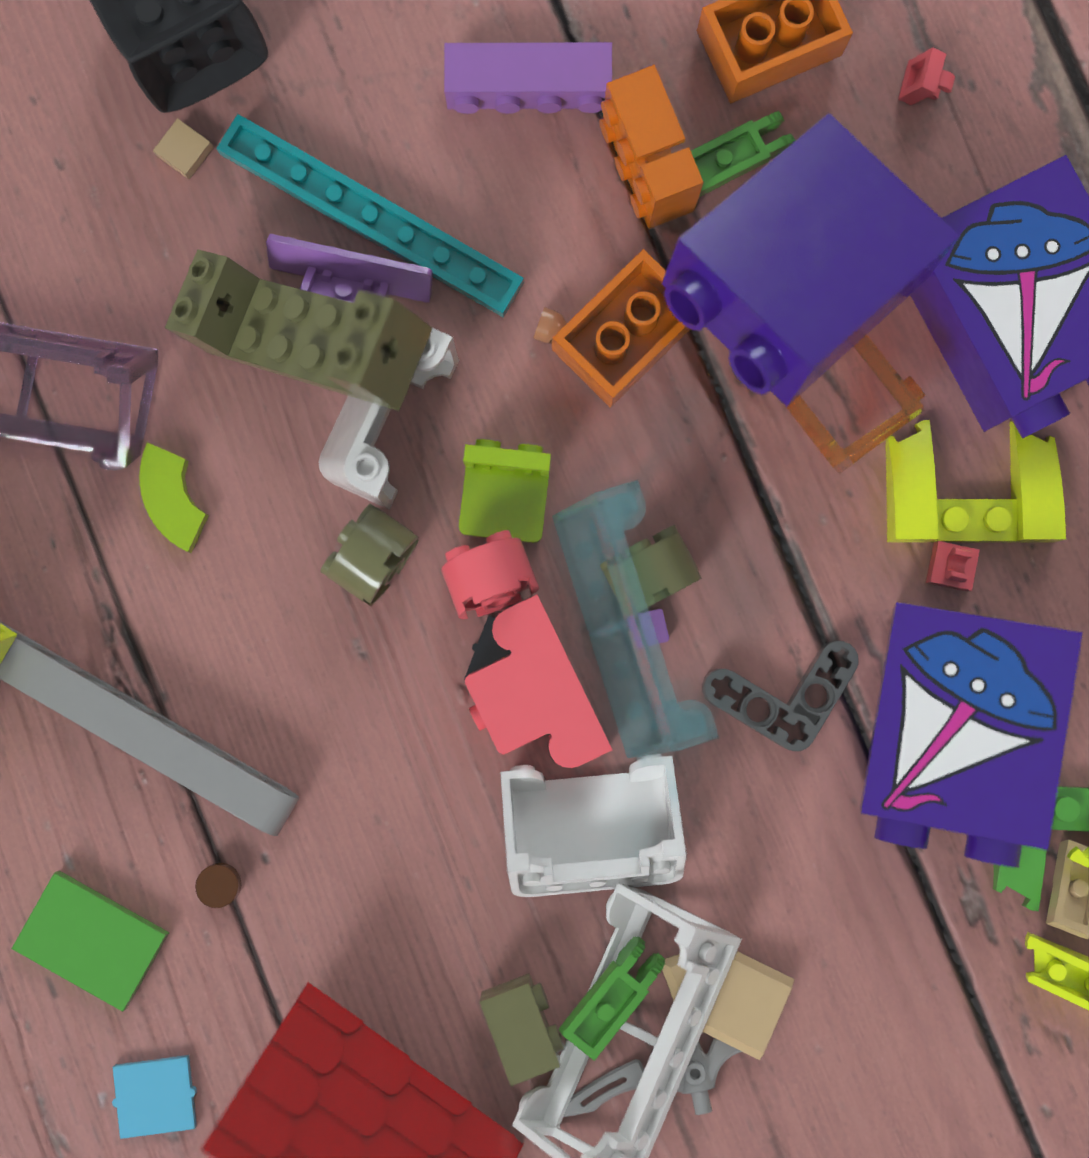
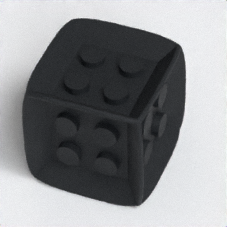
(183, 46)

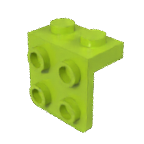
(504, 490)

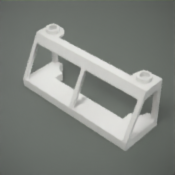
(706, 956)

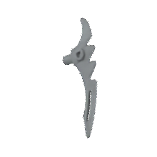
(697, 1080)

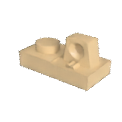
(1070, 893)

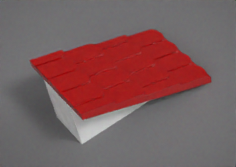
(348, 1093)

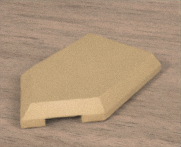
(746, 1003)

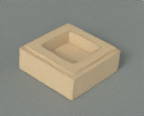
(183, 148)

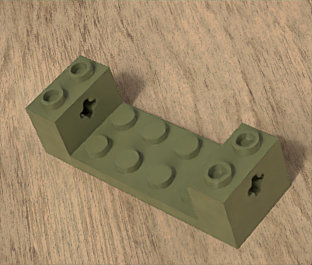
(331, 343)

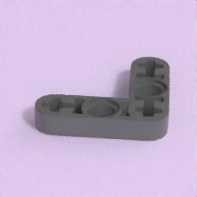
(797, 707)

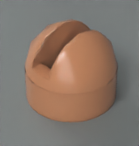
(549, 325)

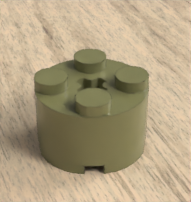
(370, 554)
(661, 566)

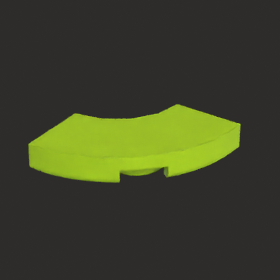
(167, 498)

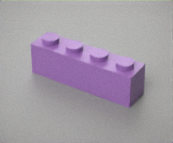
(526, 76)

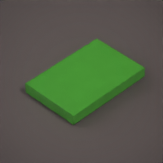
(90, 940)

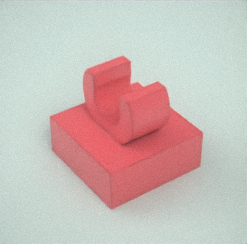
(925, 77)
(952, 566)

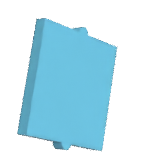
(154, 1096)

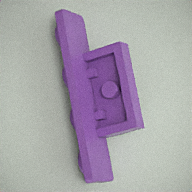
(345, 272)

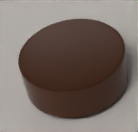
(218, 885)

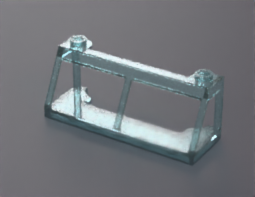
(623, 630)

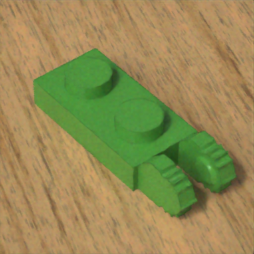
(739, 151)
(611, 1000)

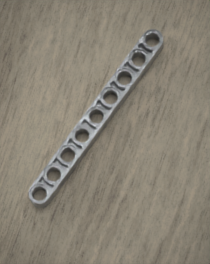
(147, 735)

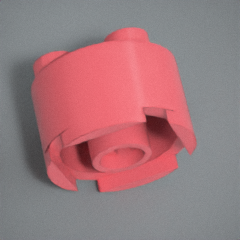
(488, 575)

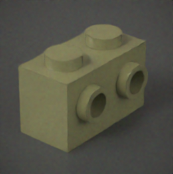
(521, 1028)

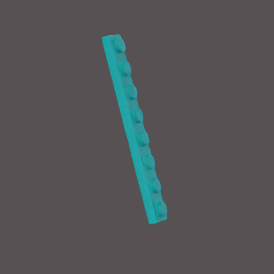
(370, 215)

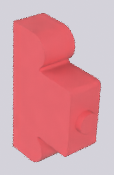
(534, 691)

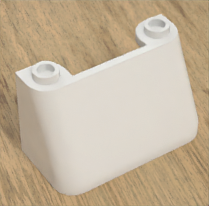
(349, 452)
(592, 829)

